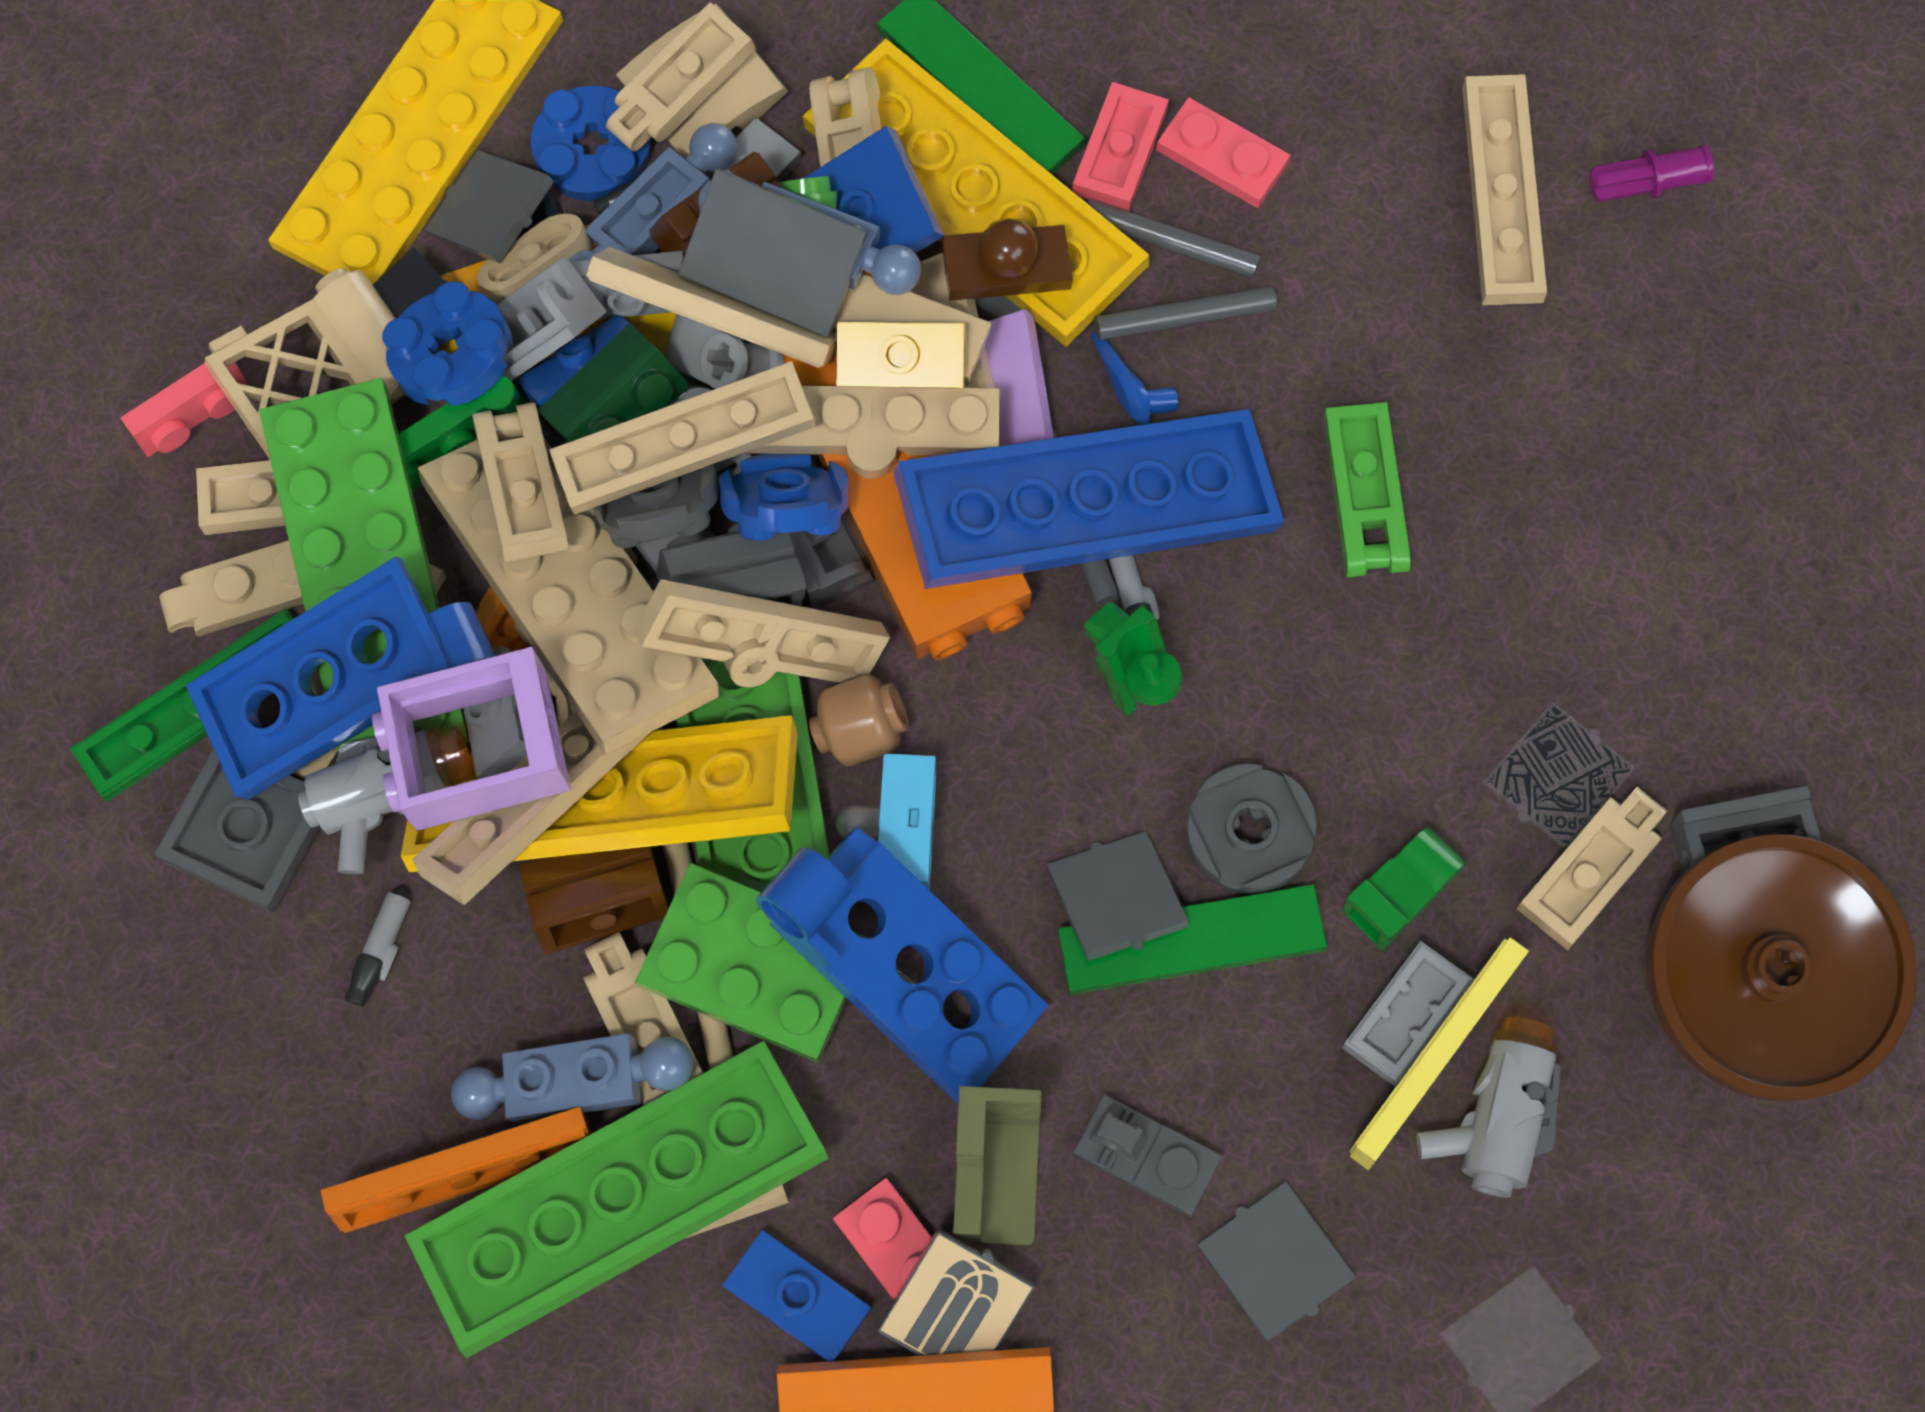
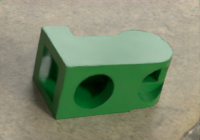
(1403, 888)

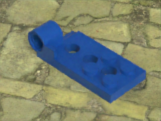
(334, 633)
(811, 911)

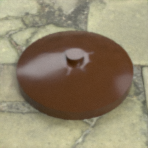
(1781, 968)

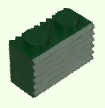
(614, 387)

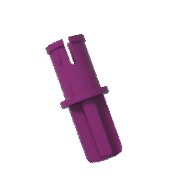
(1652, 174)

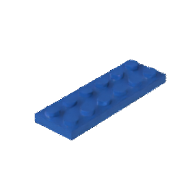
(1086, 497)

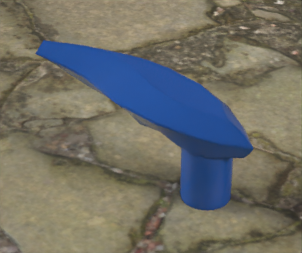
(1130, 390)

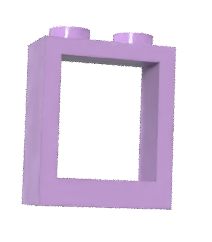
(459, 687)

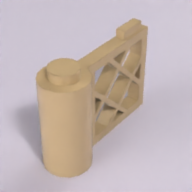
(347, 321)

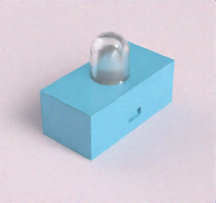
(905, 815)

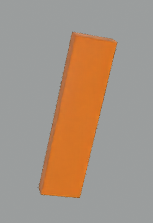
(451, 1171)
(925, 1383)

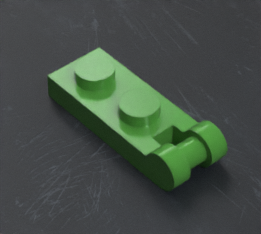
(1366, 488)

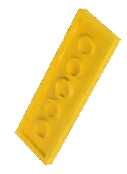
(414, 134)
(982, 176)
(672, 791)

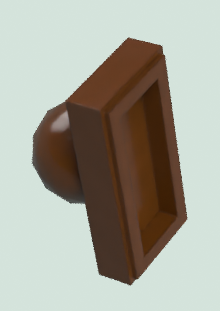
(1006, 261)

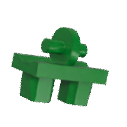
(1133, 657)

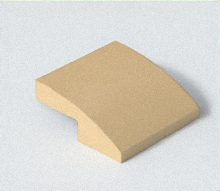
(736, 102)

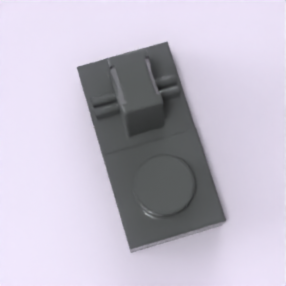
(1147, 1156)

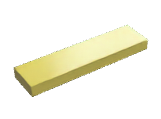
(1437, 1053)

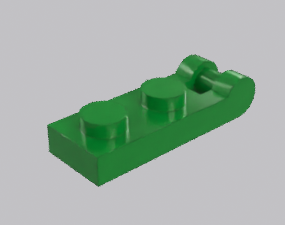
(453, 426)

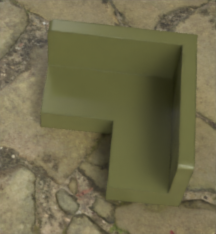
(997, 1165)

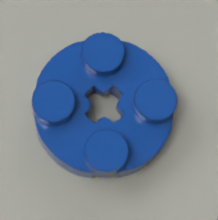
(555, 152)
(431, 322)
(784, 496)

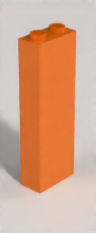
(930, 618)

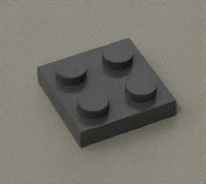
(239, 842)

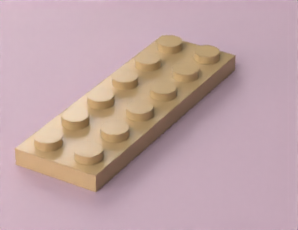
(574, 609)

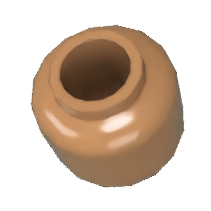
(859, 720)

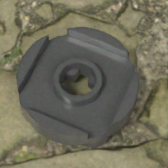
(675, 508)
(1263, 796)

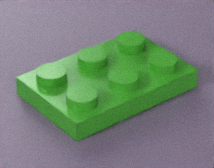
(736, 968)

